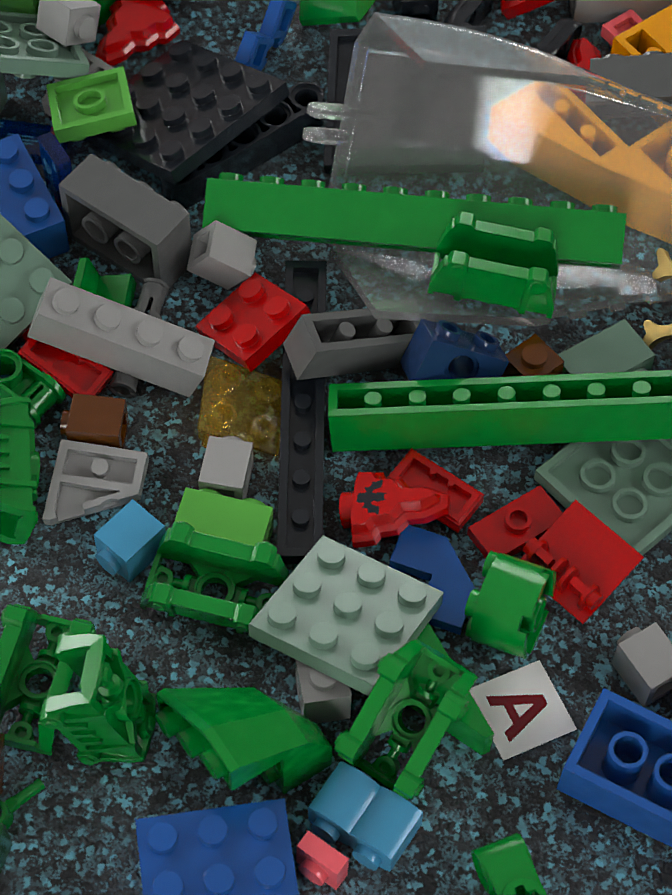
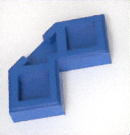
(272, 33)
(434, 560)

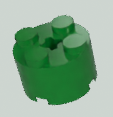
(510, 605)

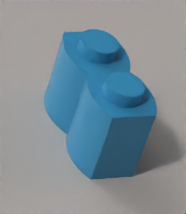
(365, 817)

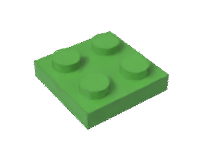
(91, 105)

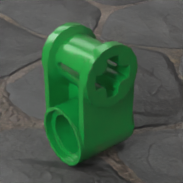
(29, 383)
(507, 868)

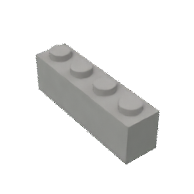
(120, 338)

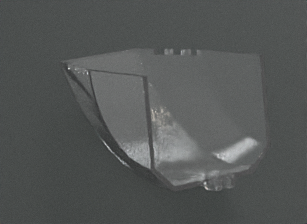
(502, 121)

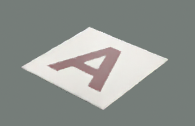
(522, 709)

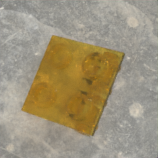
(240, 406)

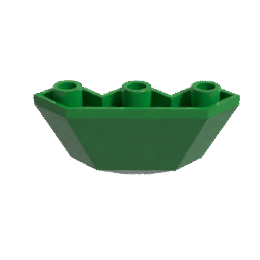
(244, 735)

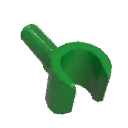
(14, 802)

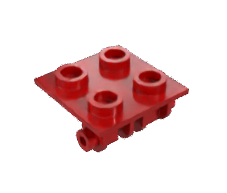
(586, 558)

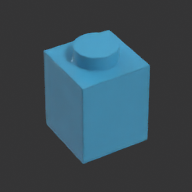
(128, 541)

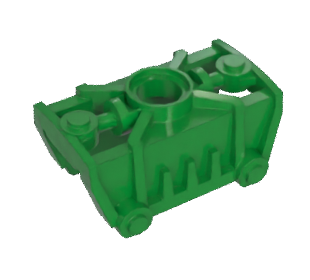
(497, 265)
(17, 471)
(212, 561)
(19, 666)
(384, 713)
(106, 731)

